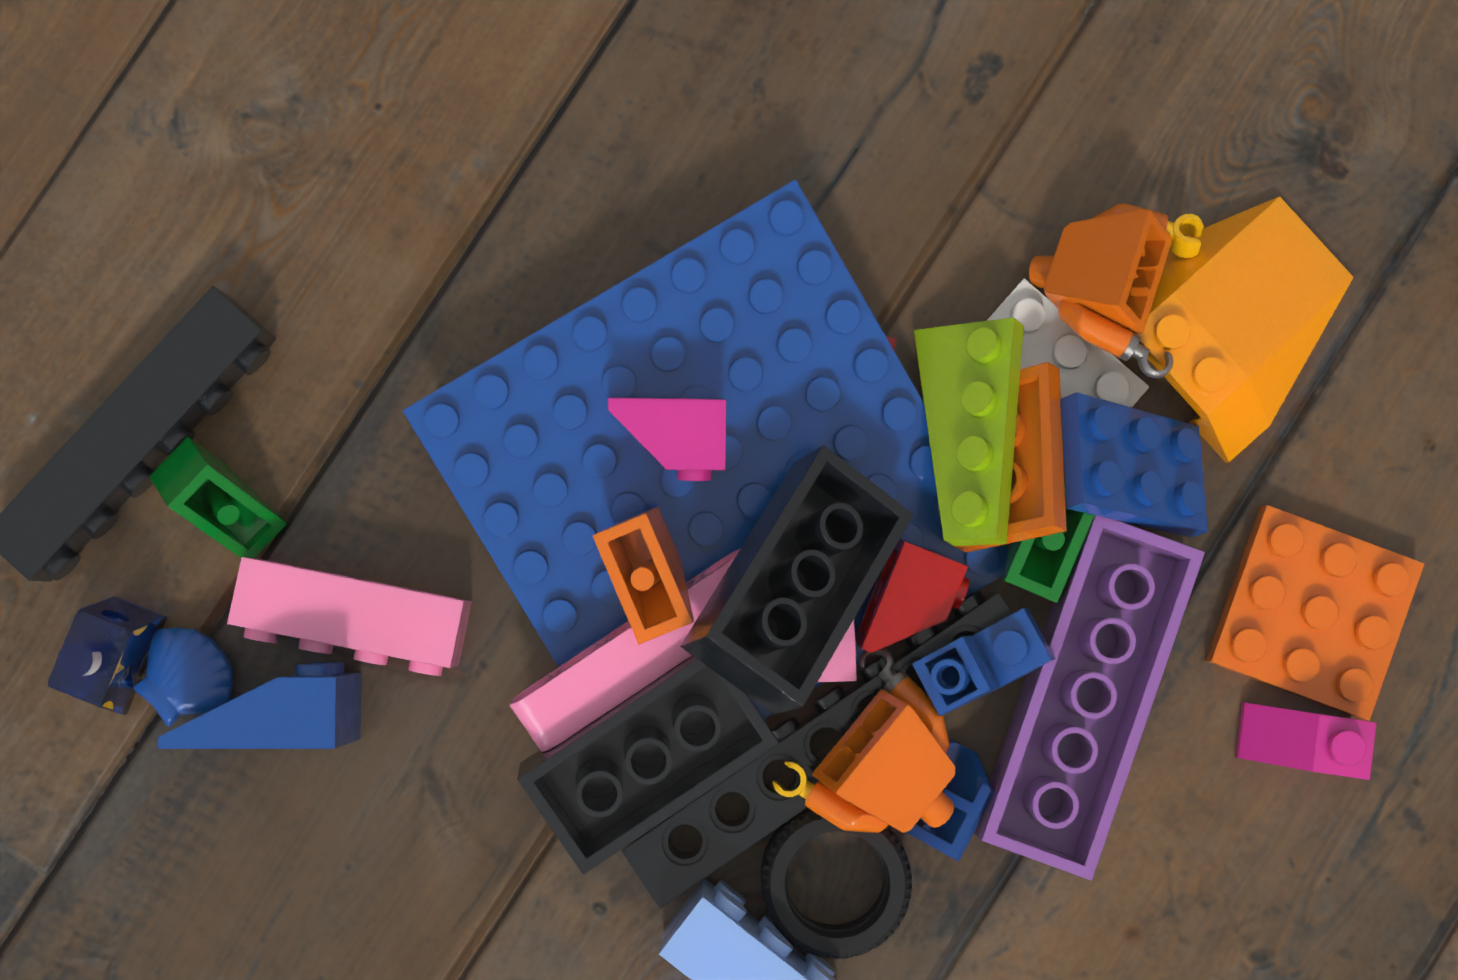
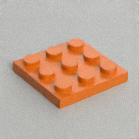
(1315, 612)

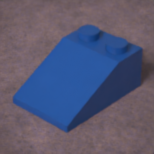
(296, 711)

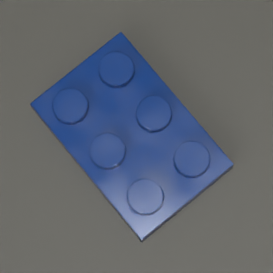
(1132, 466)

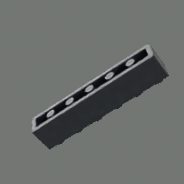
(131, 436)

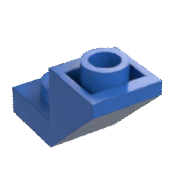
(983, 661)

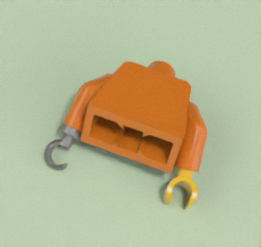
(1110, 274)
(885, 765)

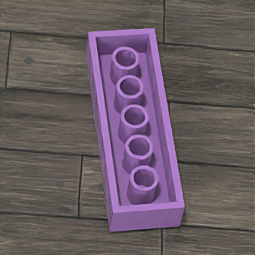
(1090, 705)

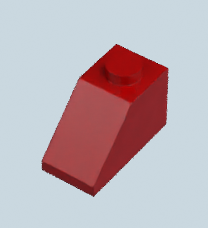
(911, 595)

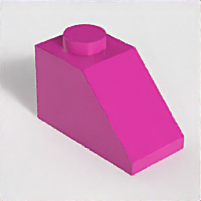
(677, 431)
(1306, 740)

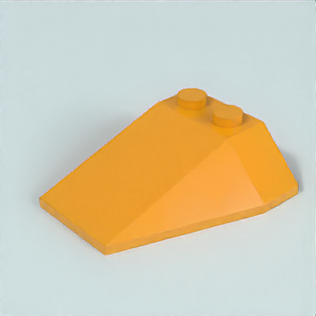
(1243, 319)

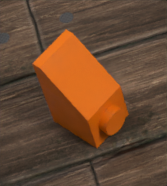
(646, 574)

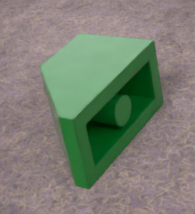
(216, 500)
(1046, 561)

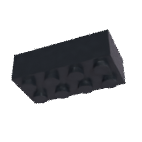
(798, 581)
(644, 761)

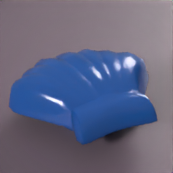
(185, 674)

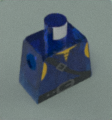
(104, 655)

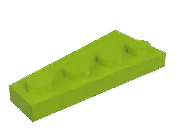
(971, 421)

